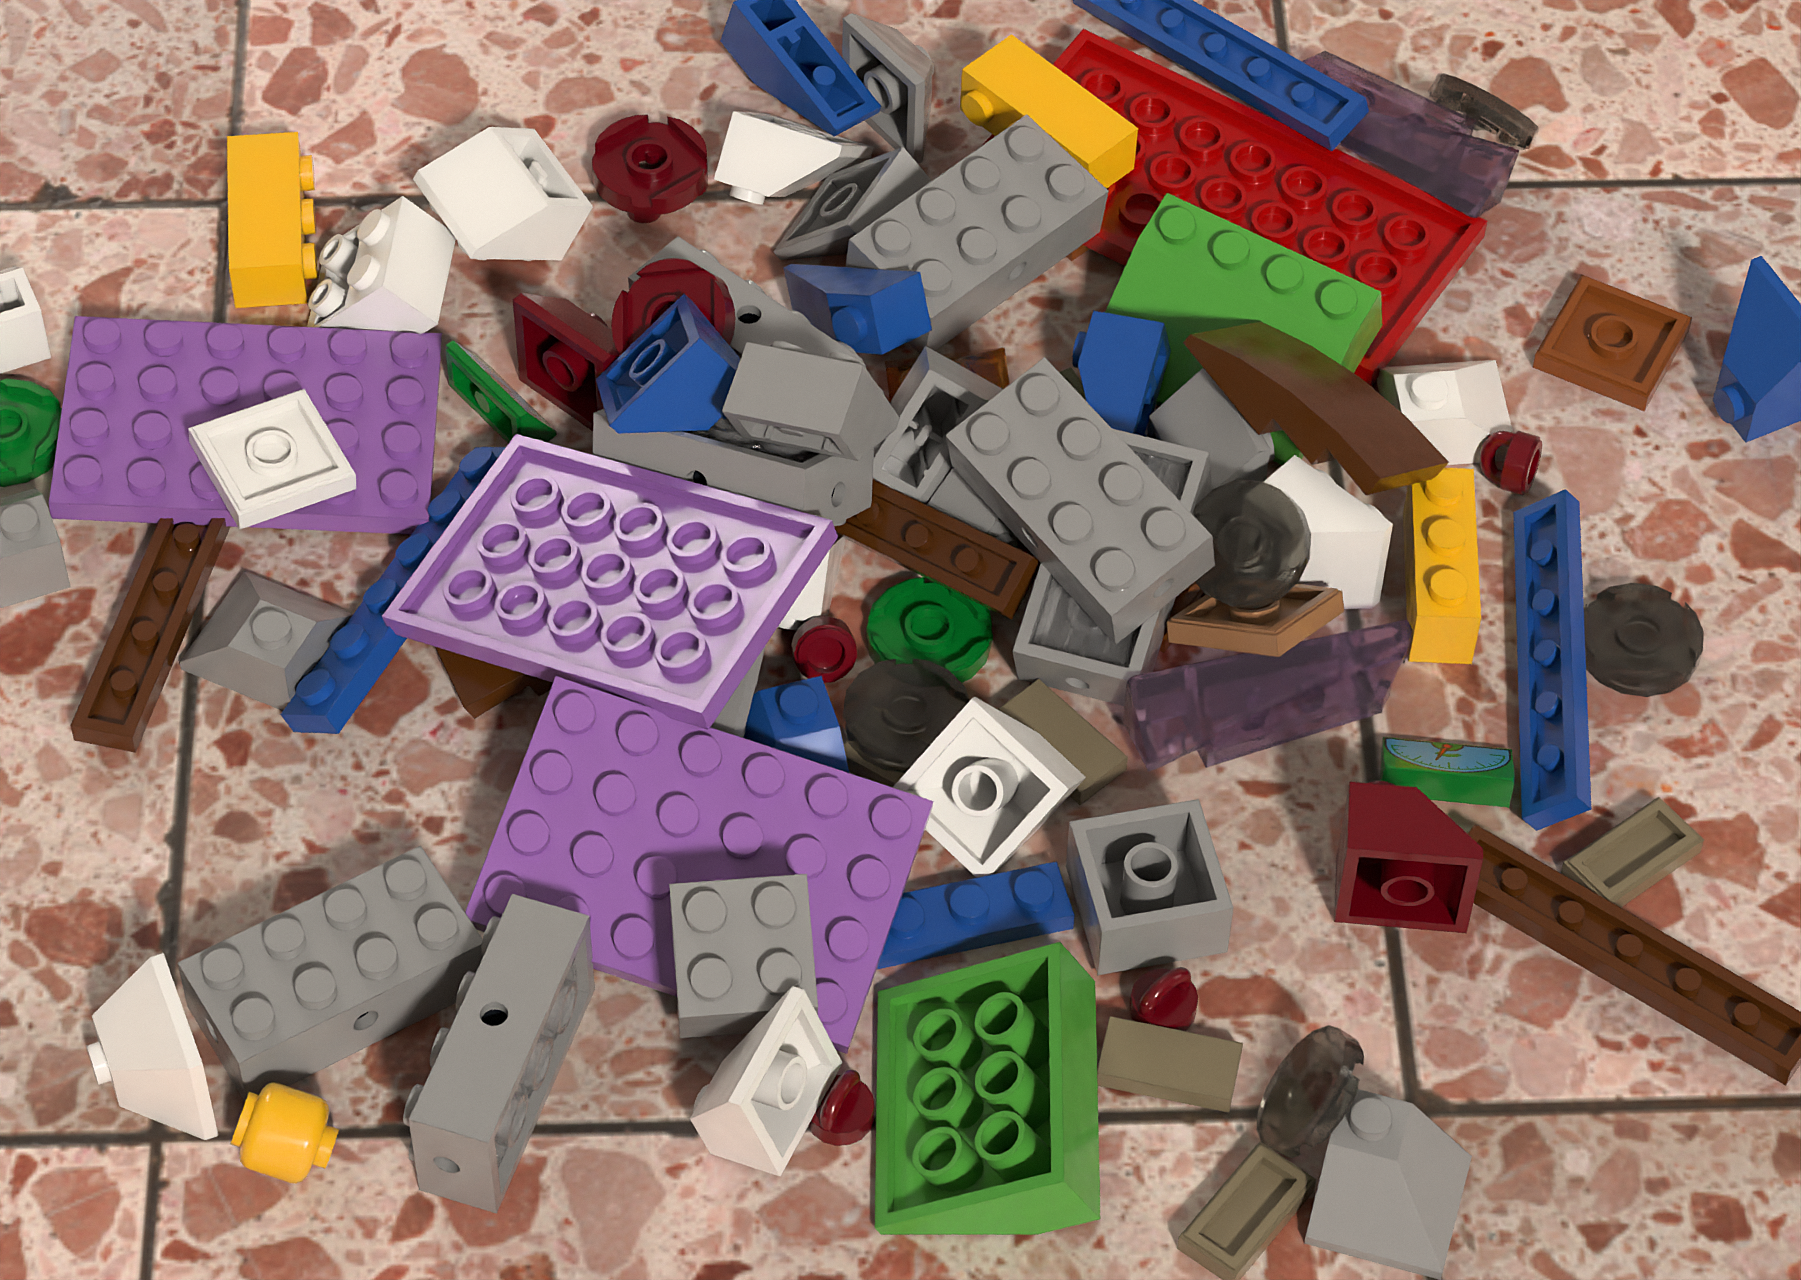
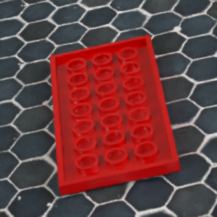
(1272, 185)

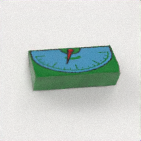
(493, 397)
(1450, 770)

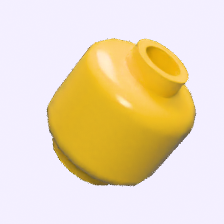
(284, 1133)

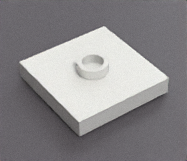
(272, 458)

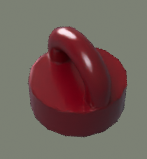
(1519, 464)
(824, 649)
(1165, 998)
(844, 1112)

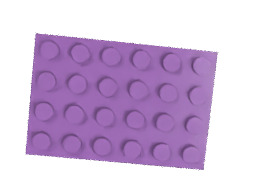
(147, 381)
(612, 578)
(637, 801)

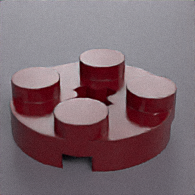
(649, 192)
(659, 288)

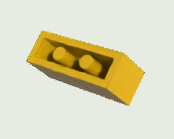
(1018, 82)
(270, 219)
(1442, 568)

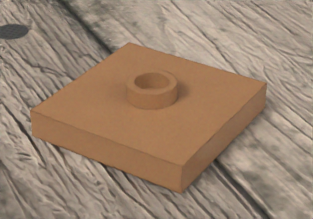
(1260, 630)

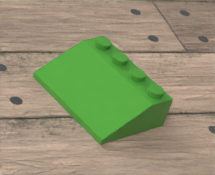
(1216, 275)
(988, 1099)

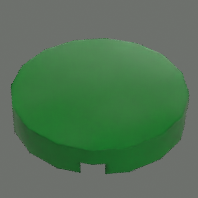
(27, 431)
(929, 625)

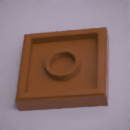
(1612, 342)

